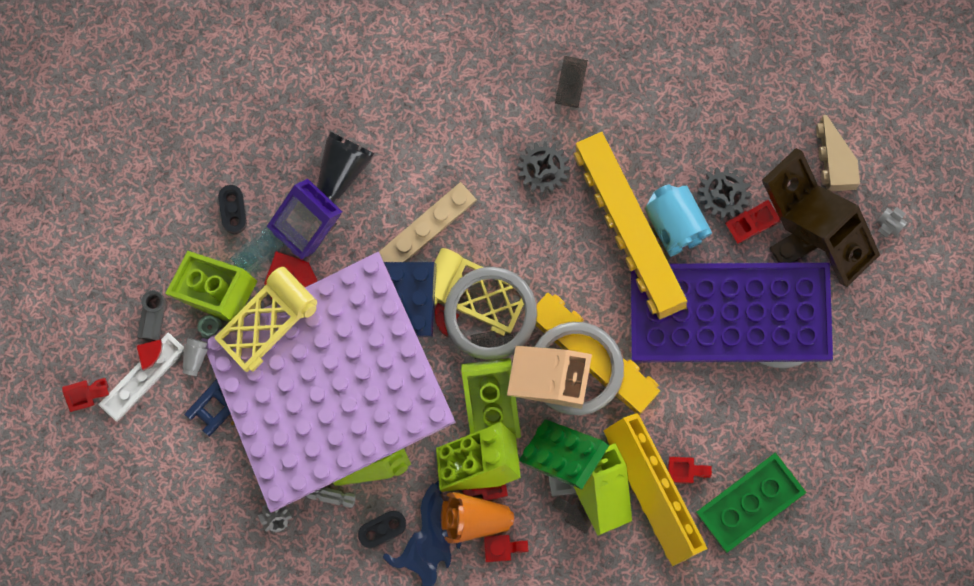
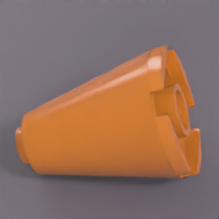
(473, 517)

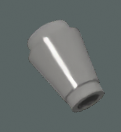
(193, 356)

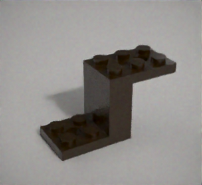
(821, 217)

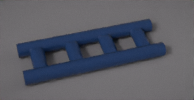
(197, 409)

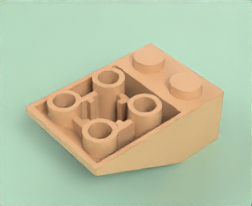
(549, 375)

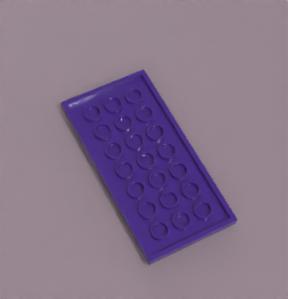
(739, 315)

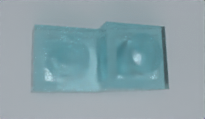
(257, 251)

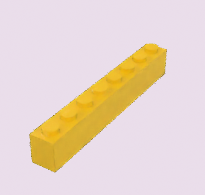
(630, 225)

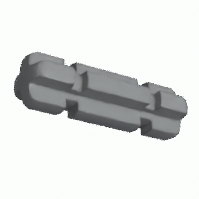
(334, 497)

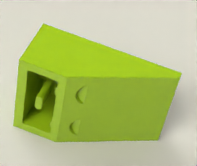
(479, 460)
(607, 493)

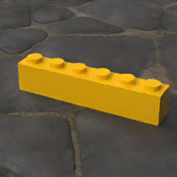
(635, 389)
(656, 490)

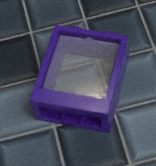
(304, 219)

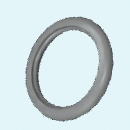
(459, 288)
(613, 351)

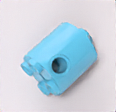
(677, 218)

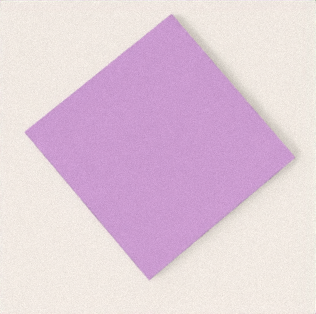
(333, 387)

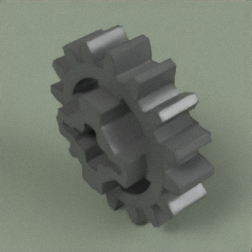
(552, 172)
(721, 182)

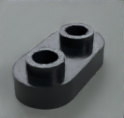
(232, 210)
(381, 527)

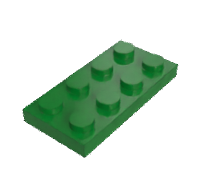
(563, 453)
(750, 502)

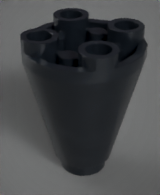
(341, 165)

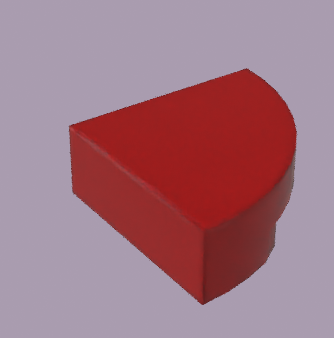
(439, 319)
(149, 353)

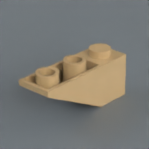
(839, 162)

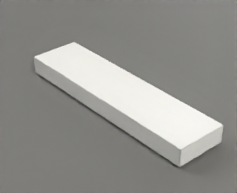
(138, 382)

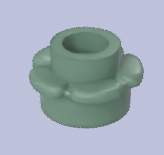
(205, 322)

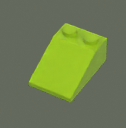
(211, 286)
(486, 395)
(382, 469)

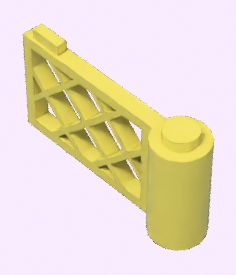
(449, 270)
(289, 295)

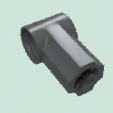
(151, 319)

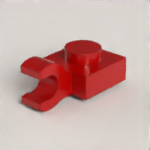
(82, 395)
(683, 470)
(489, 493)
(500, 548)

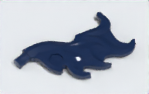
(428, 545)

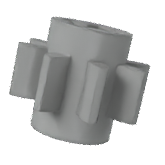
(891, 222)
(276, 520)

